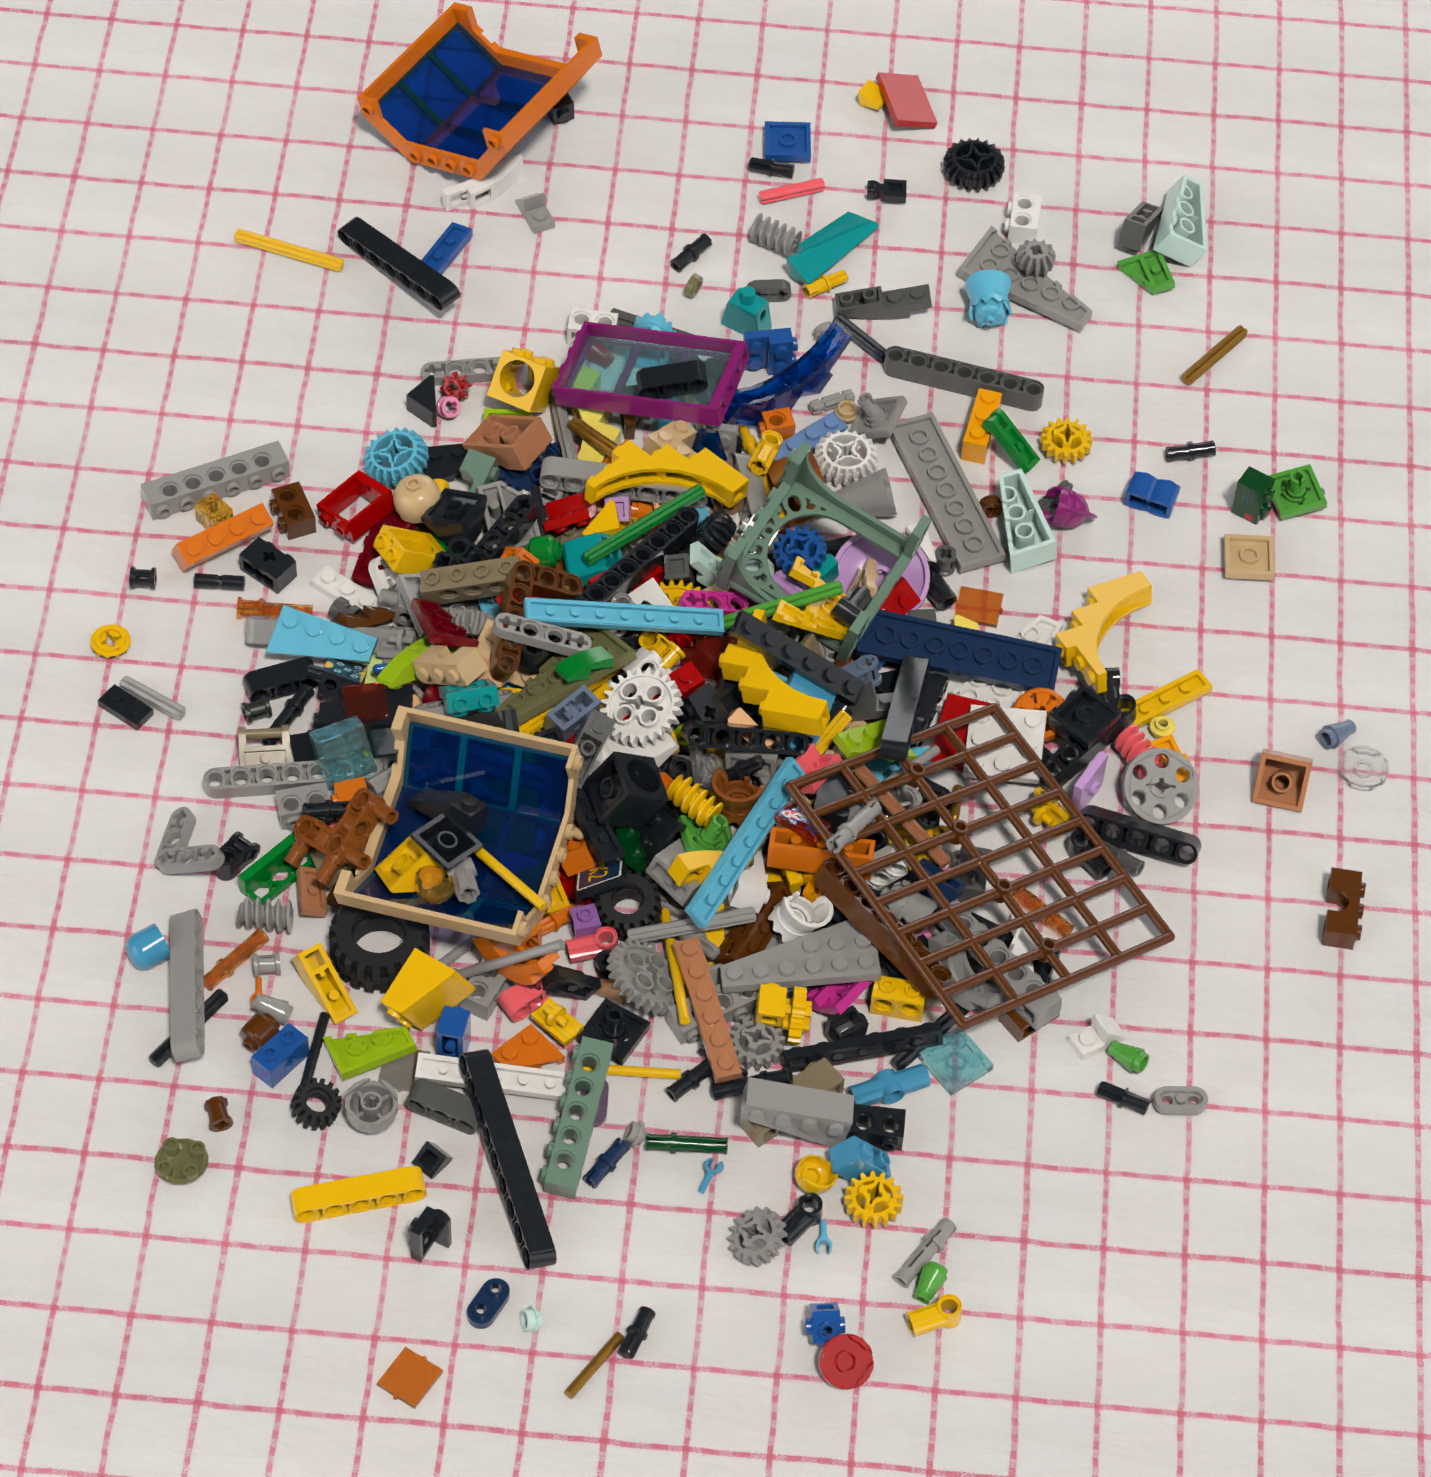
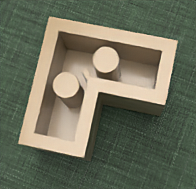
(676, 434)

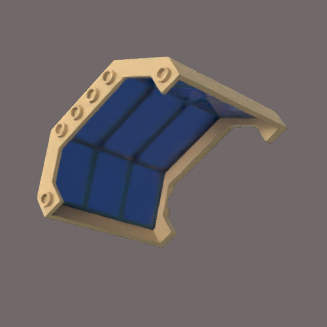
(528, 820)

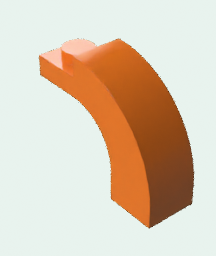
(523, 973)

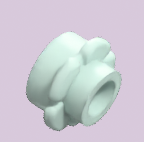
(531, 1319)

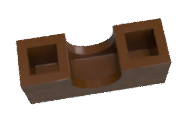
(1342, 926)

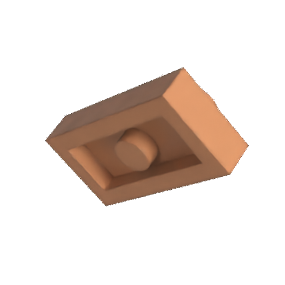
(311, 893)

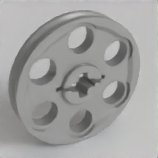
(1168, 778)

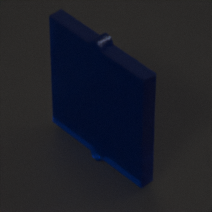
(710, 440)

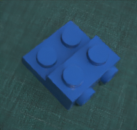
(771, 349)

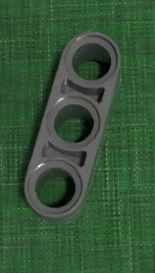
(442, 1106)

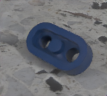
(490, 1302)

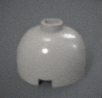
(371, 1105)

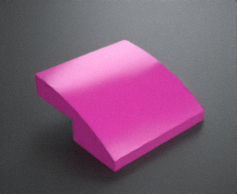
(835, 997)

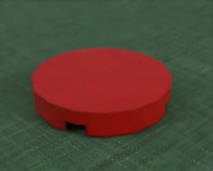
(845, 1361)

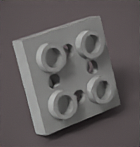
(878, 416)

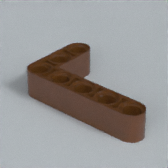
(525, 588)

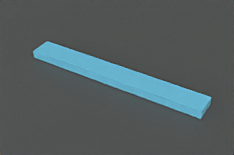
(625, 616)
(742, 845)

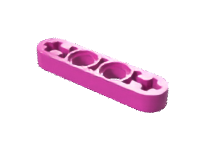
(721, 598)

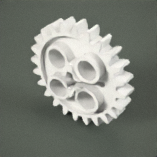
(642, 707)

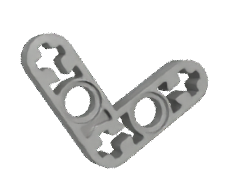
(172, 857)

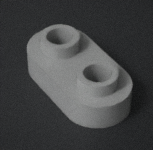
(1179, 1100)

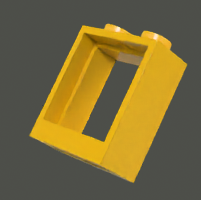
(406, 549)

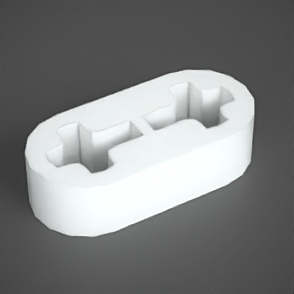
(381, 578)

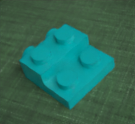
(478, 695)

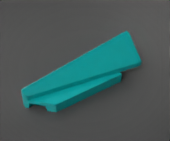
(828, 246)

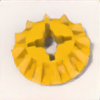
(116, 634)

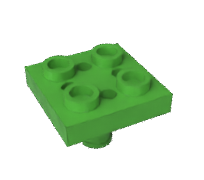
(1292, 486)
(706, 837)

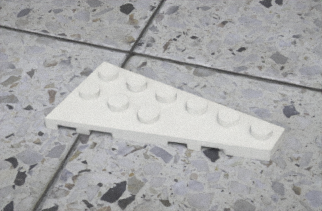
(1040, 630)

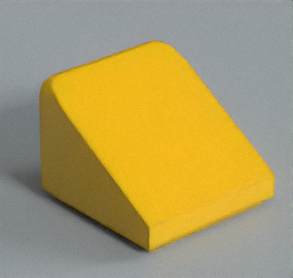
(871, 96)

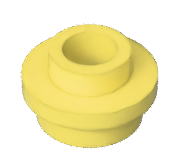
(1158, 731)

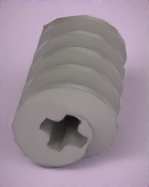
(775, 237)
(265, 914)

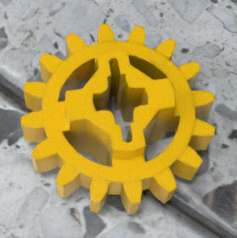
(1055, 436)
(797, 1015)
(882, 1208)

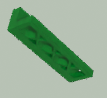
(267, 867)

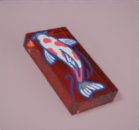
(793, 819)

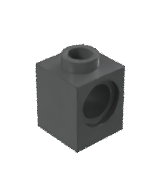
(678, 568)

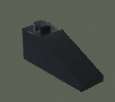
(462, 805)

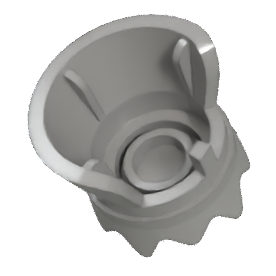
(912, 906)

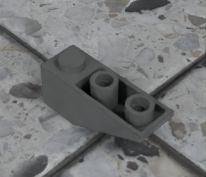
(591, 739)

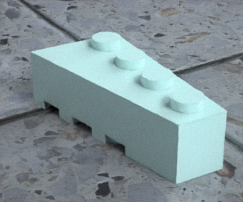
(1182, 223)
(1026, 529)

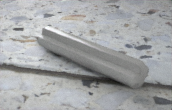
(152, 697)

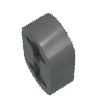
(771, 289)

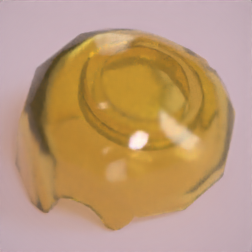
(433, 885)

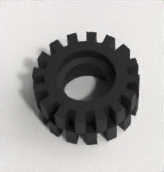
(321, 1091)

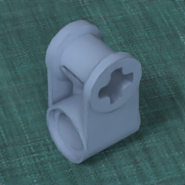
(865, 672)

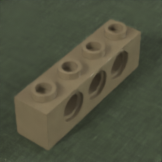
(466, 580)

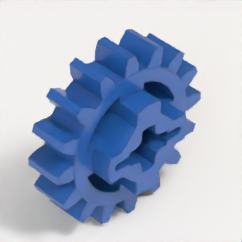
(802, 544)

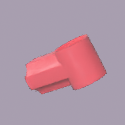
(589, 946)

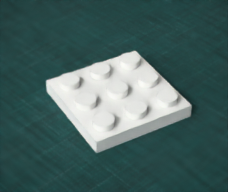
(1031, 726)

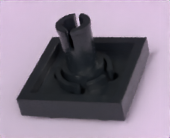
(612, 1017)

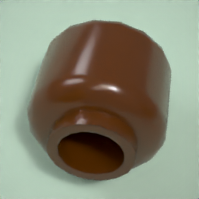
(259, 1031)

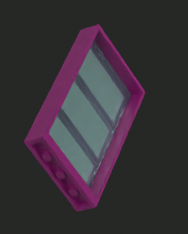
(607, 357)

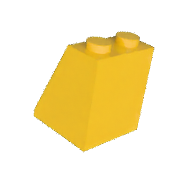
(423, 990)

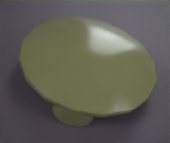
(181, 1160)

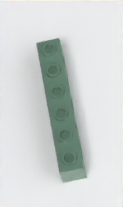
(566, 1181)

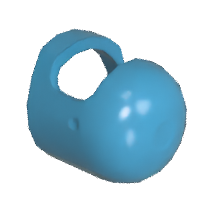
(147, 947)

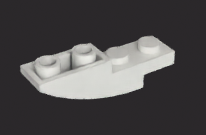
(477, 192)

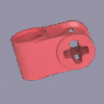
(522, 1000)

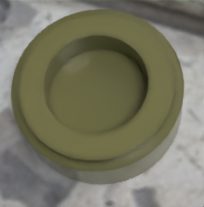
(693, 285)

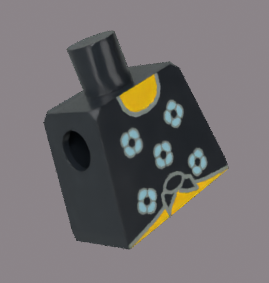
(335, 675)

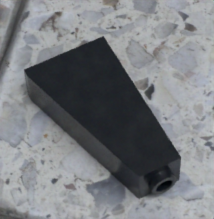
(334, 710)

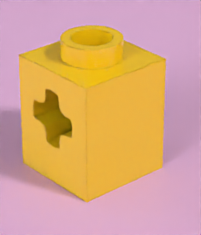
(770, 1004)

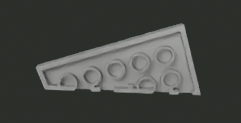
(1034, 293)
(818, 958)

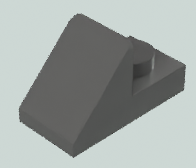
(871, 704)

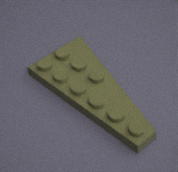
(550, 688)

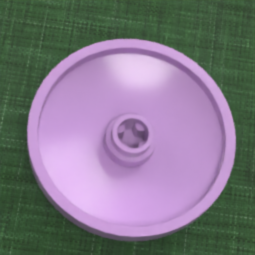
(857, 550)

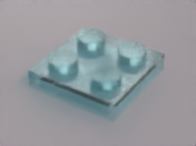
(956, 1062)

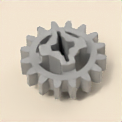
(757, 1043)
(757, 1236)

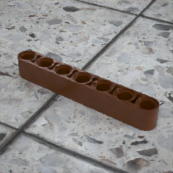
(844, 894)

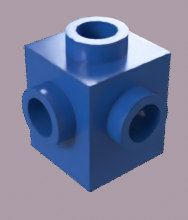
(824, 1322)

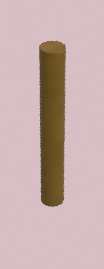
(594, 1365)

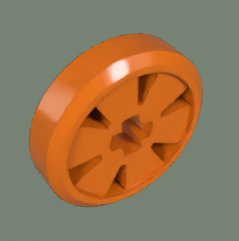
(1044, 700)

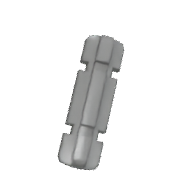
(831, 401)

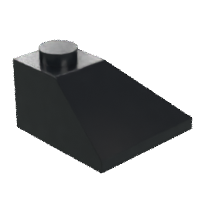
(456, 515)
(446, 841)

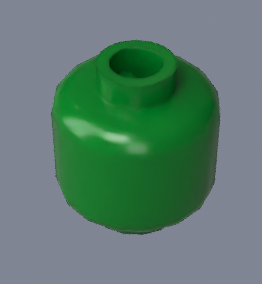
(545, 549)

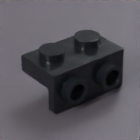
(430, 1227)

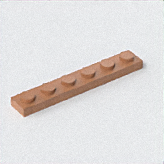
(707, 1010)

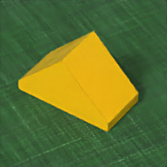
(606, 521)

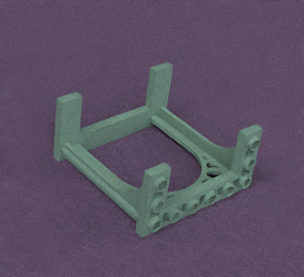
(804, 484)

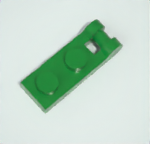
(1011, 440)

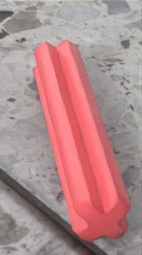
(791, 191)

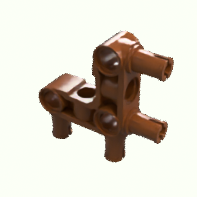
(343, 842)

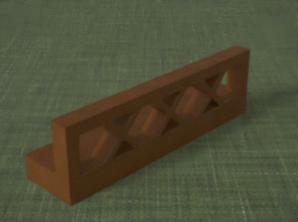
(755, 934)

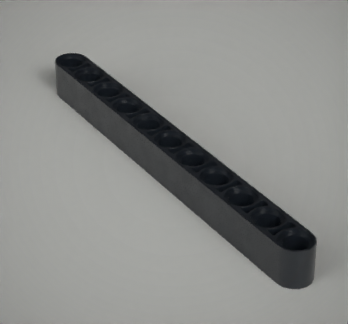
(626, 573)

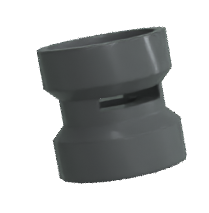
(342, 605)

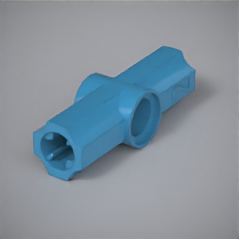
(890, 1085)

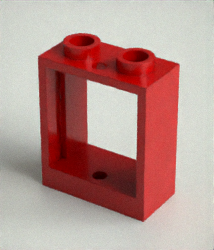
(348, 492)

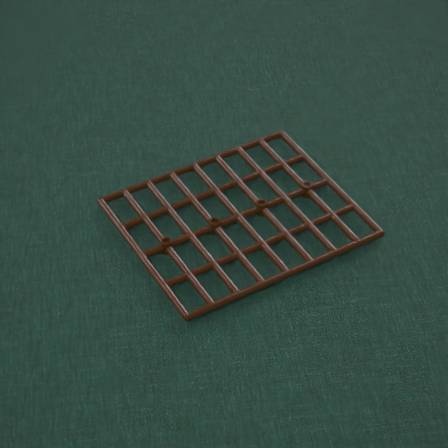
(1001, 887)

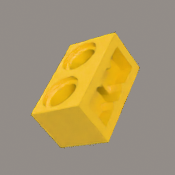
(897, 999)

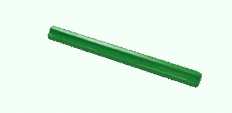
(643, 524)

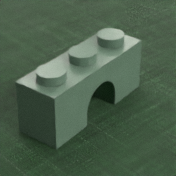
(479, 469)

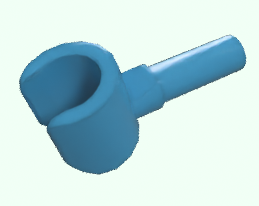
(710, 1173)

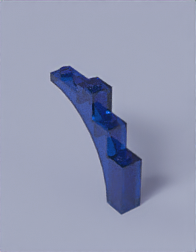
(784, 389)

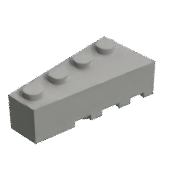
(798, 1110)

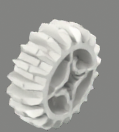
(845, 452)

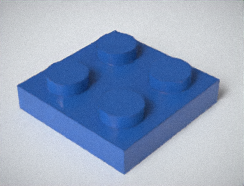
(788, 141)

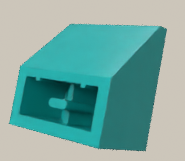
(574, 561)

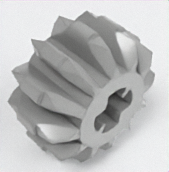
(1035, 257)
(472, 621)

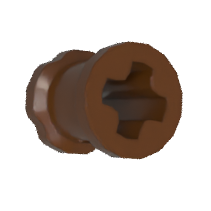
(218, 1114)

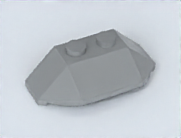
(499, 498)

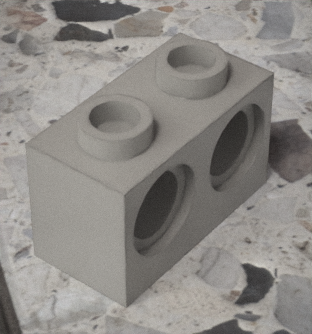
(294, 799)
(488, 990)

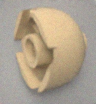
(414, 496)

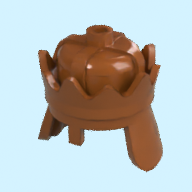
(736, 795)

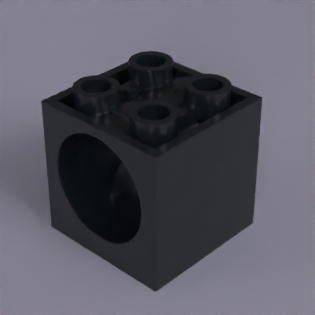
(626, 790)

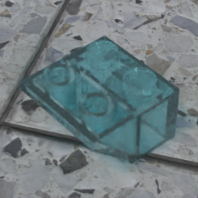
(343, 751)

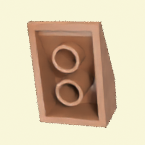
(510, 439)

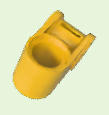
(663, 647)

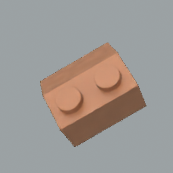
(1282, 780)

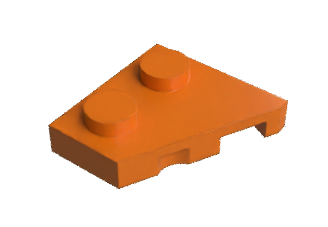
(528, 1049)

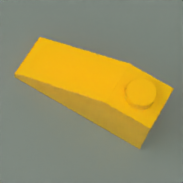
(324, 983)

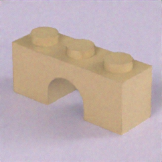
(441, 667)

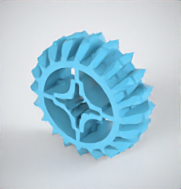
(396, 456)

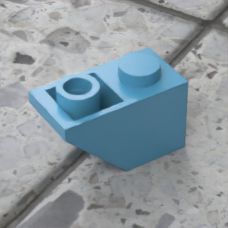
(858, 1156)

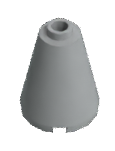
(871, 494)

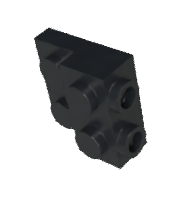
(1083, 716)

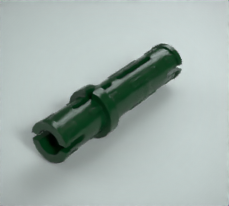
(686, 1143)

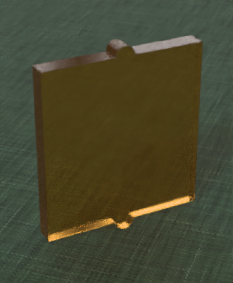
(980, 606)
(409, 1377)

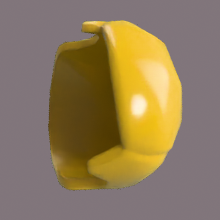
(815, 1174)

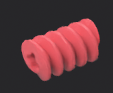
(1131, 744)

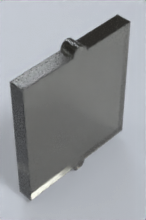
(401, 1072)

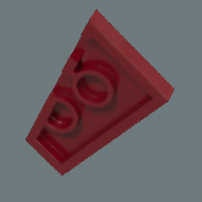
(438, 625)

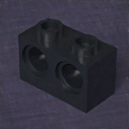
(877, 1121)

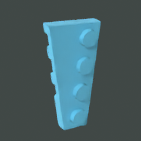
(315, 637)

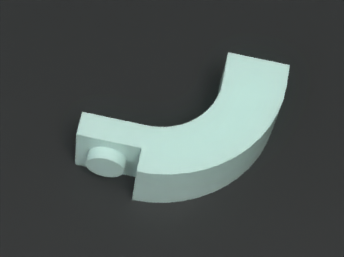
(708, 564)

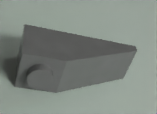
(1139, 226)

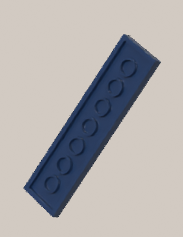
(962, 651)

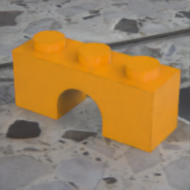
(976, 439)

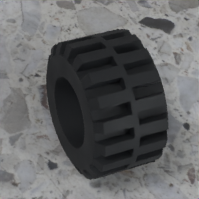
(636, 888)

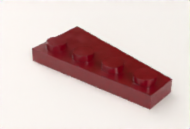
(361, 572)

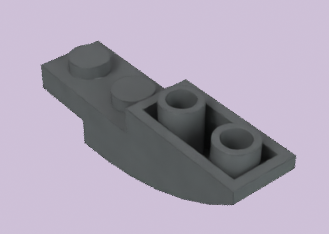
(886, 305)

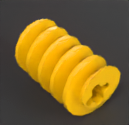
(692, 801)

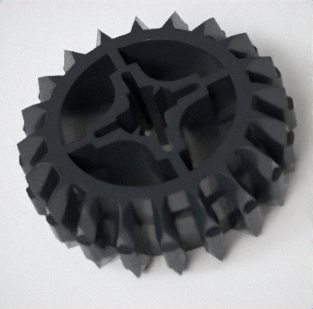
(973, 164)
(713, 533)

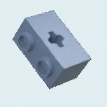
(571, 712)

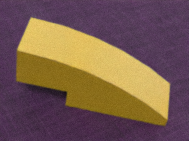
(694, 866)

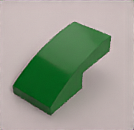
(580, 664)

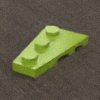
(863, 739)

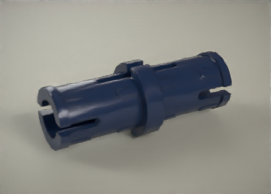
(606, 1163)

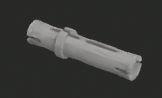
(848, 831)
(932, 1244)

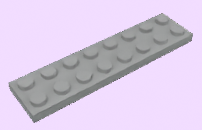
(947, 492)

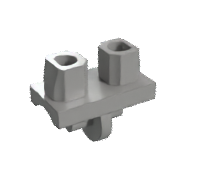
(394, 645)

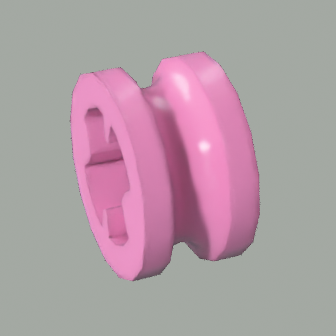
(455, 407)

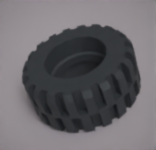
(369, 968)

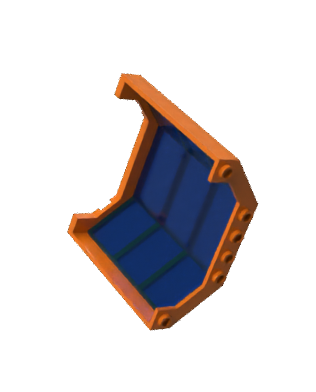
(467, 101)

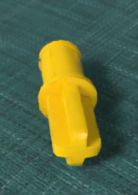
(825, 283)

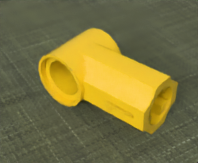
(765, 452)
(933, 1315)

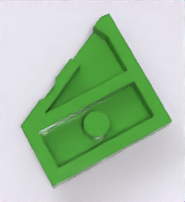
(1148, 271)

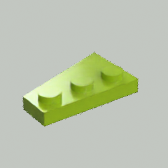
(365, 1052)

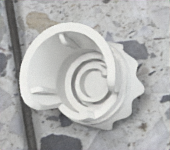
(798, 916)

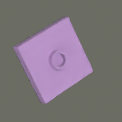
(1090, 781)

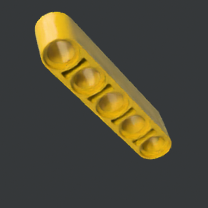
(358, 1194)

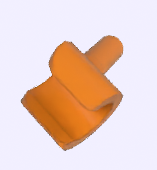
(258, 988)

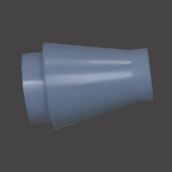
(1334, 734)

